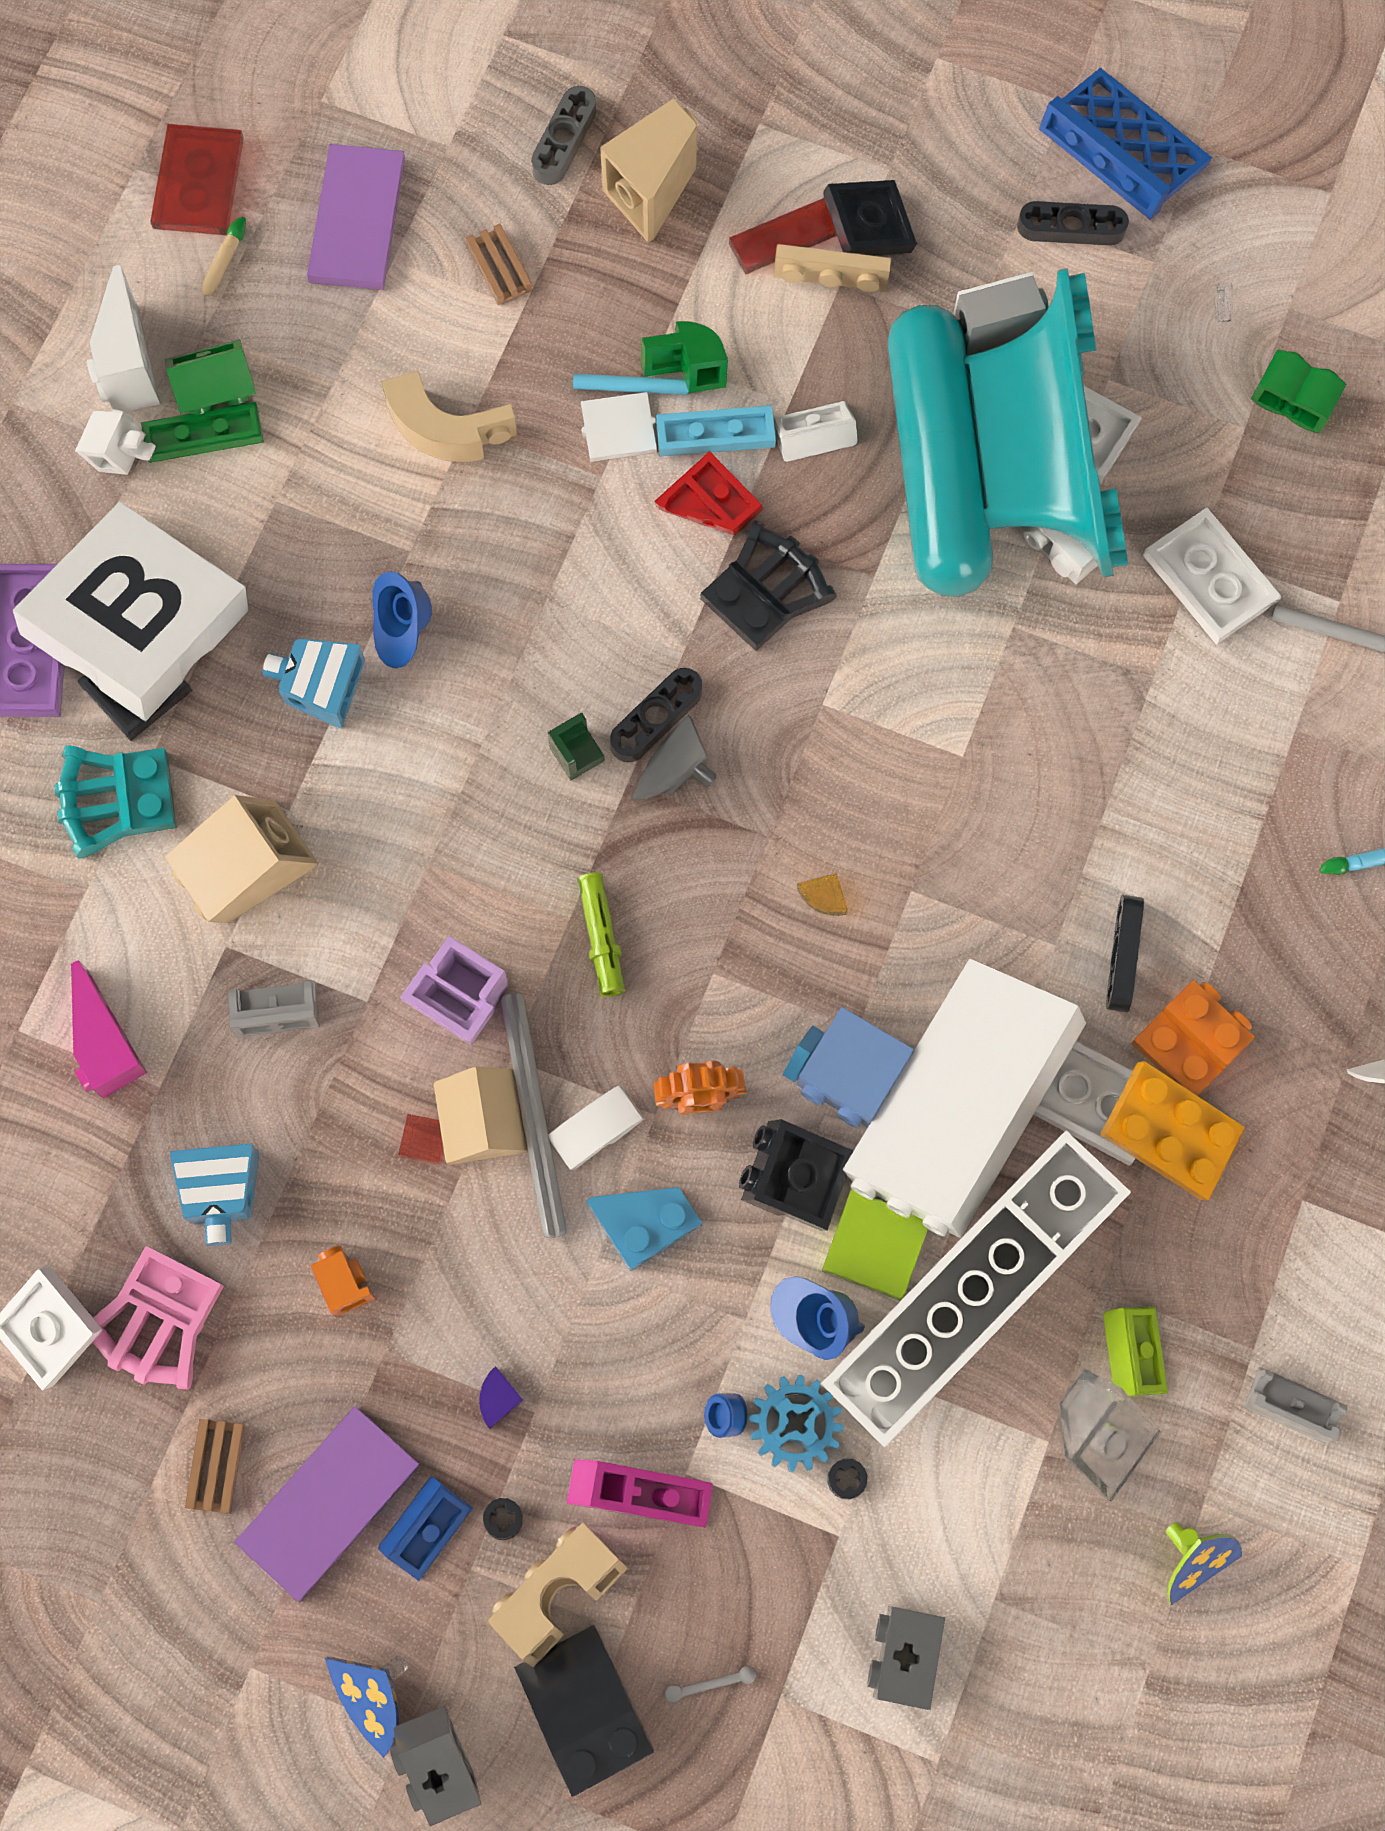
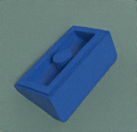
(424, 1528)

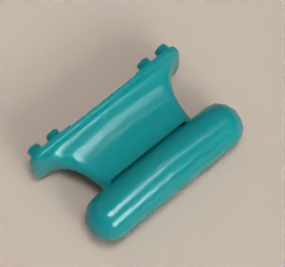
(998, 439)

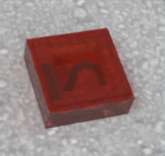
(422, 1140)

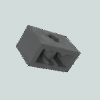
(915, 1684)
(435, 1766)

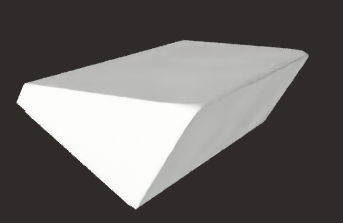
(815, 431)

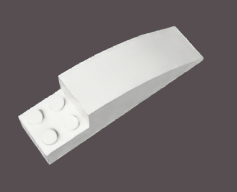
(975, 1288)

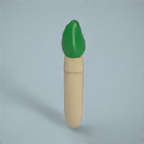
(235, 234)

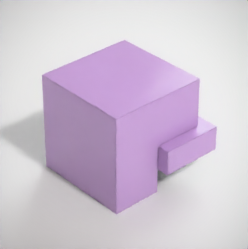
(457, 990)

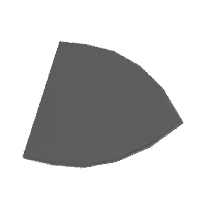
(674, 763)

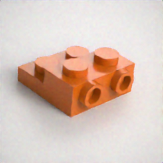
(1194, 1037)

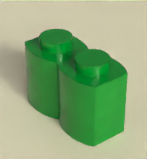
(1299, 391)

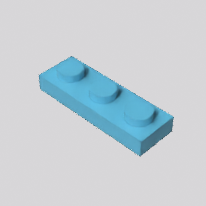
(715, 430)

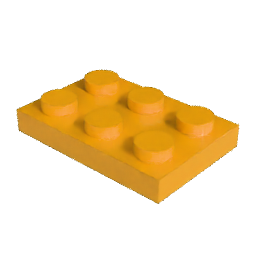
(1172, 1131)

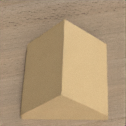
(480, 1115)

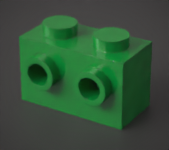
(210, 377)

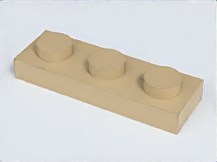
(832, 268)

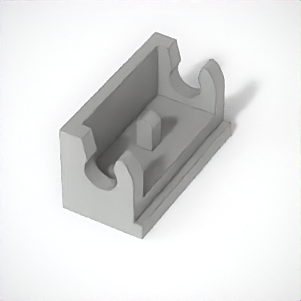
(273, 1009)
(1295, 1406)

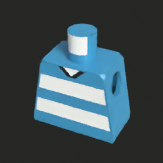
(318, 677)
(216, 1187)

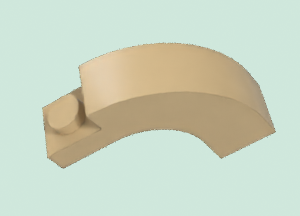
(440, 433)

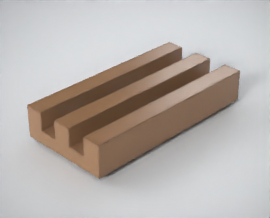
(488, 239)
(198, 1465)

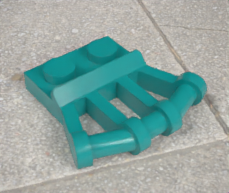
(141, 790)

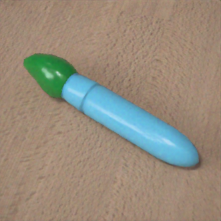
(1359, 861)

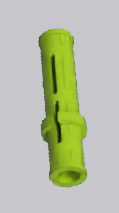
(604, 951)

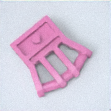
(171, 1293)

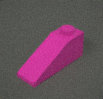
(98, 1040)
(639, 1492)

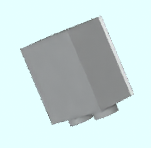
(999, 311)

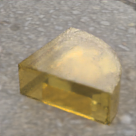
(824, 895)

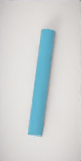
(629, 384)

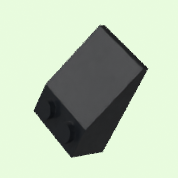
(584, 1711)

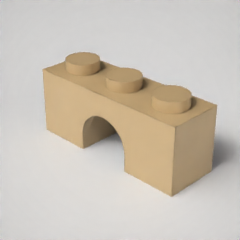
(525, 1616)

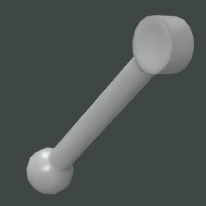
(675, 1693)

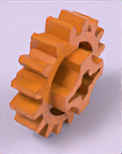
(699, 1087)

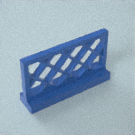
(1107, 156)

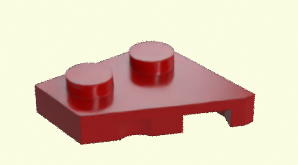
(710, 497)

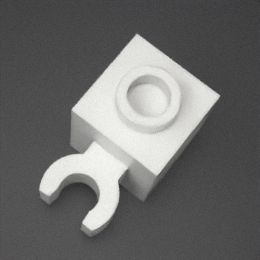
(113, 442)

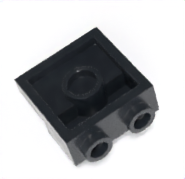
(795, 1174)

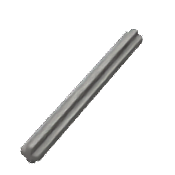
(533, 1116)

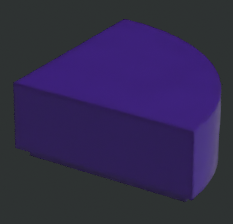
(497, 1398)

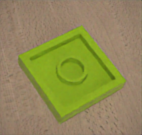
(875, 1246)

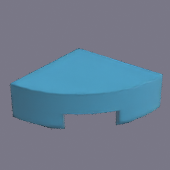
(803, 1053)

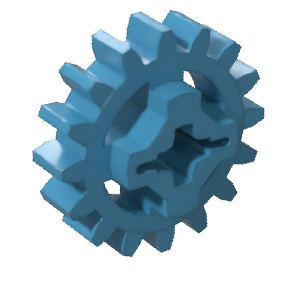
(808, 1440)

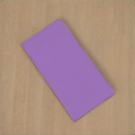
(356, 217)
(28, 675)
(327, 1504)

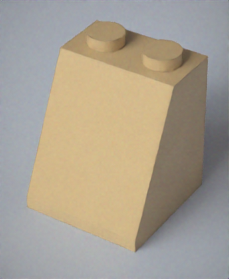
(651, 166)
(239, 858)

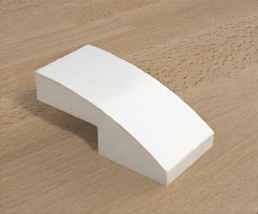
(595, 1127)

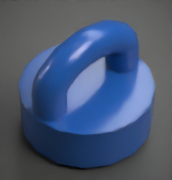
(725, 1415)

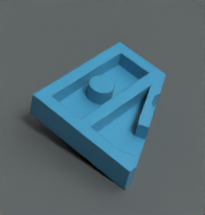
(644, 1221)

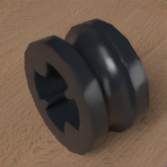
(850, 1492)
(511, 1508)

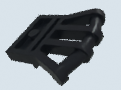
(748, 604)

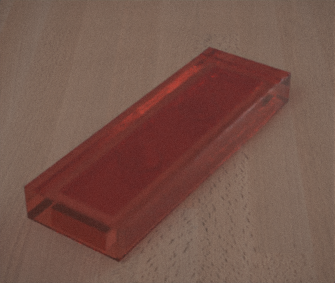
(799, 228)

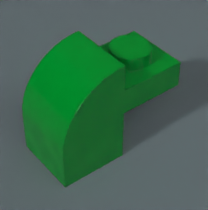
(690, 350)

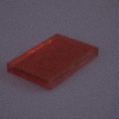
(197, 179)

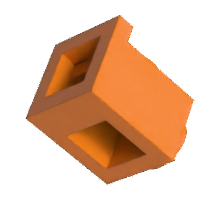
(341, 1281)

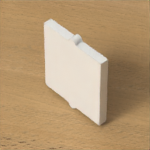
(618, 427)

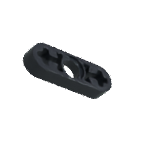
(1084, 212)
(628, 727)
(1124, 953)

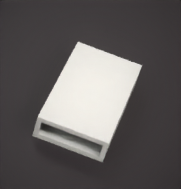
(964, 1098)

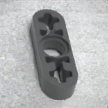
(566, 150)

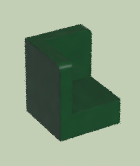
(575, 747)

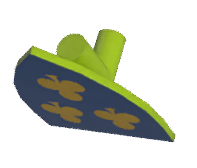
(1201, 1559)

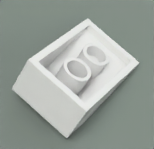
(120, 350)

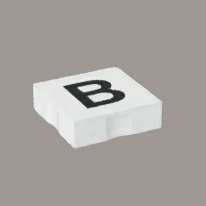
(131, 610)

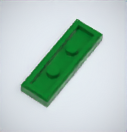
(204, 432)

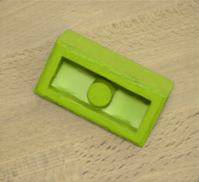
(1135, 1350)

